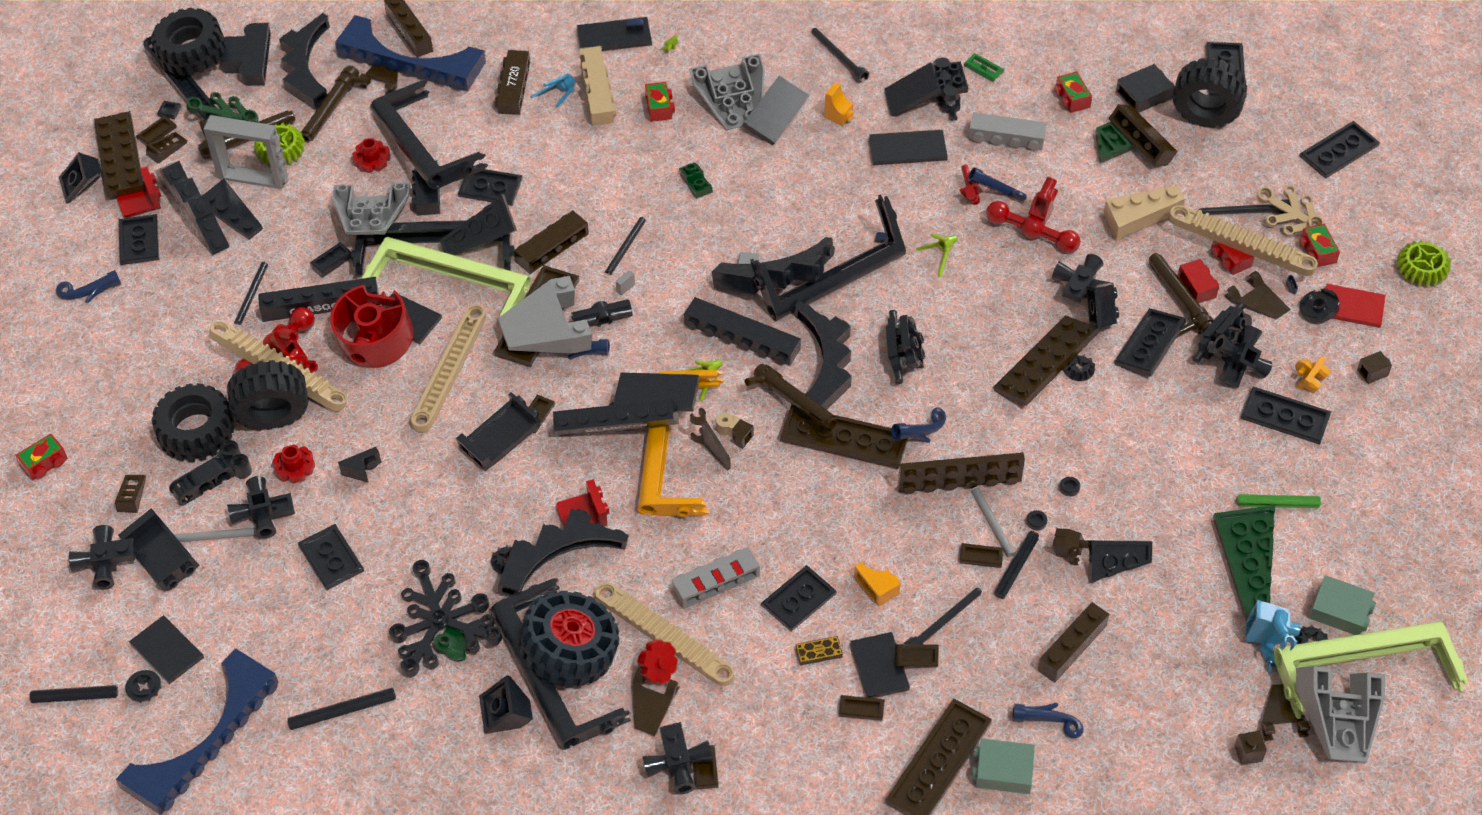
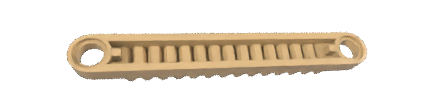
(1243, 240)
(255, 351)
(448, 368)
(657, 628)

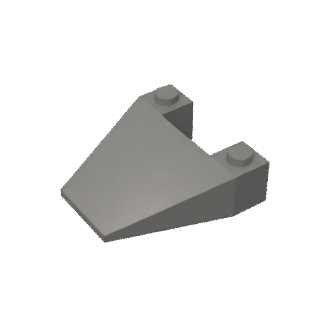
(540, 324)
(1342, 720)

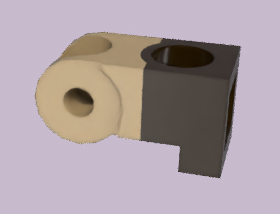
(735, 428)

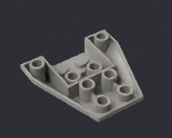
(731, 90)
(369, 213)

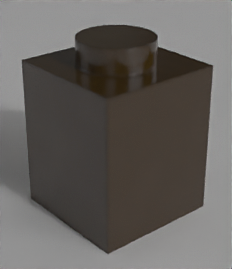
(1374, 367)
(1250, 747)

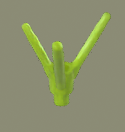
(944, 244)
(711, 365)

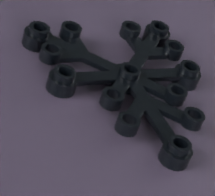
(448, 620)

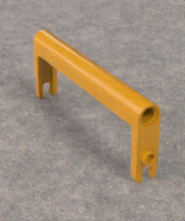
(654, 464)

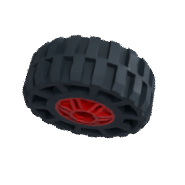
(568, 638)

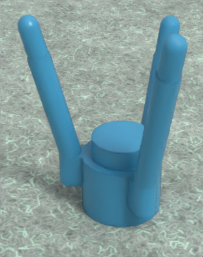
(563, 83)

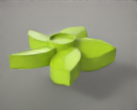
(671, 43)

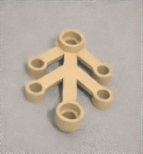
(1291, 212)

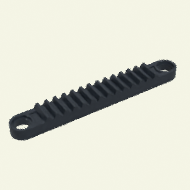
(184, 85)

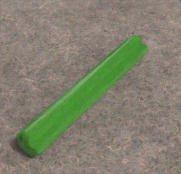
(1290, 501)

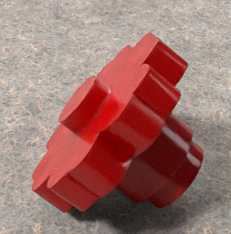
(371, 155)
(293, 463)
(657, 661)

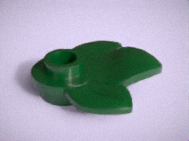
(455, 644)

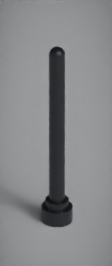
(858, 72)
(1243, 209)
(945, 618)

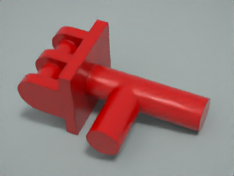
(971, 190)

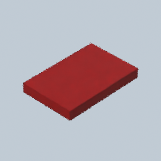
(1359, 306)

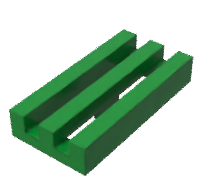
(982, 69)

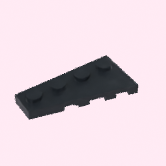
(232, 210)
(484, 227)

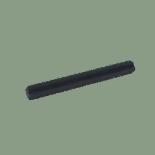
(341, 708)

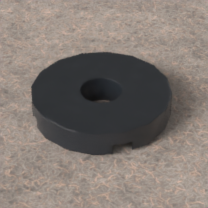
(1323, 313)

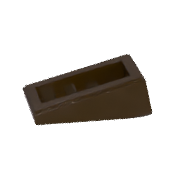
(158, 155)
(130, 505)

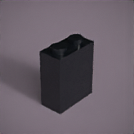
(1145, 88)

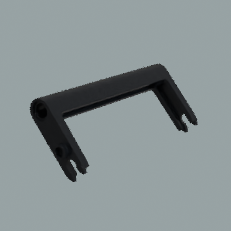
(434, 175)
(419, 233)
(838, 276)
(546, 693)

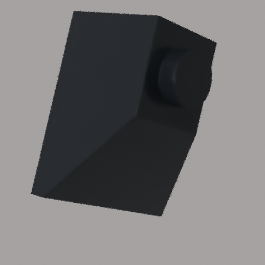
(79, 175)
(504, 707)

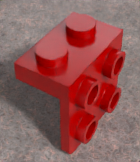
(141, 201)
(589, 502)

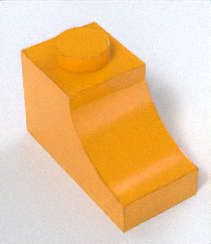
(837, 106)
(878, 584)

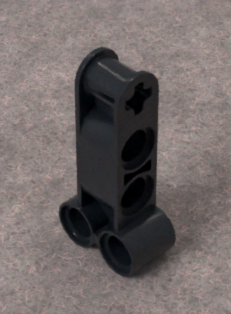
(212, 473)

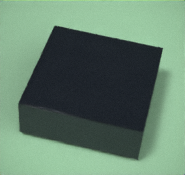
(169, 109)

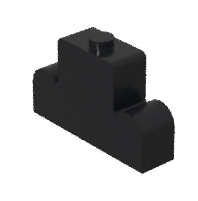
(248, 54)

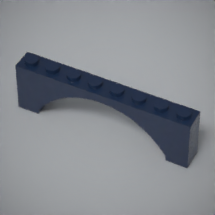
(453, 70)
(161, 782)

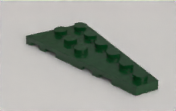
(1248, 549)

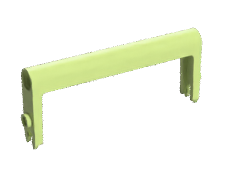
(452, 266)
(1367, 646)

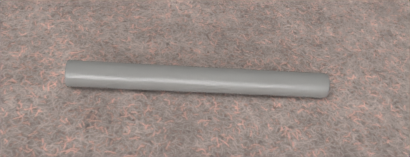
(993, 522)
(209, 535)

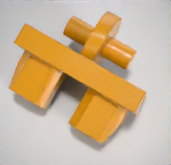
(1310, 371)

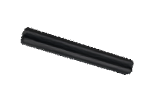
(1016, 564)
(73, 694)

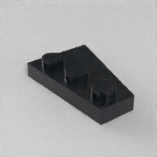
(1116, 556)

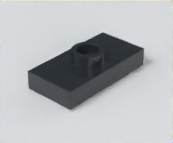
(331, 259)

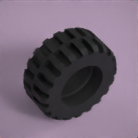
(185, 26)
(1211, 76)
(267, 395)
(185, 403)

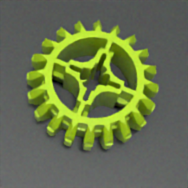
(287, 136)
(1422, 267)

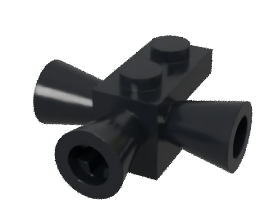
(1079, 278)
(1241, 357)
(261, 507)
(103, 556)
(677, 758)

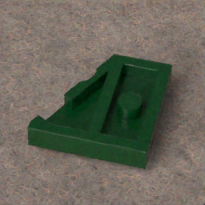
(1111, 142)

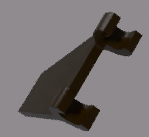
(382, 74)
(1260, 300)
(709, 439)
(651, 705)
(1280, 711)

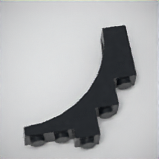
(298, 48)
(195, 204)
(803, 266)
(830, 335)
(552, 541)

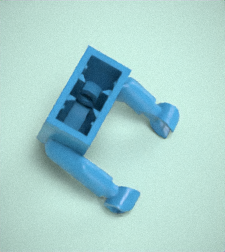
(1270, 626)

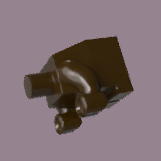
(1070, 544)

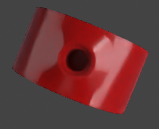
(382, 332)

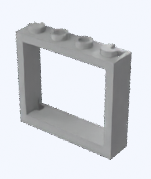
(220, 126)

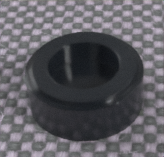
(1069, 486)
(1036, 520)

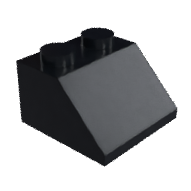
(1102, 305)

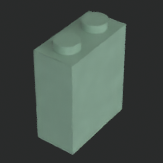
(1343, 606)
(1004, 766)

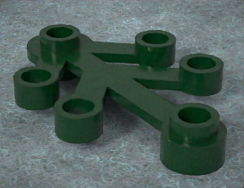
(195, 105)

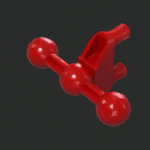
(1039, 213)
(285, 339)

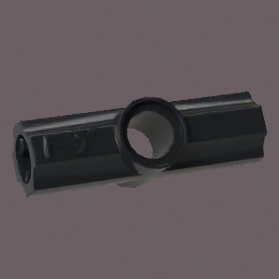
(604, 313)

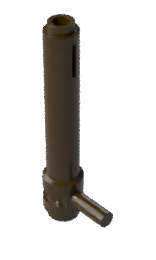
(343, 84)
(286, 117)
(1197, 315)
(775, 382)

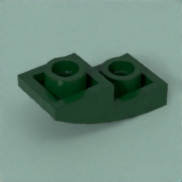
(695, 179)

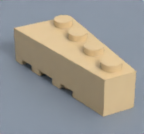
(597, 86)
(1141, 210)

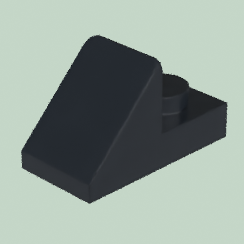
(355, 466)

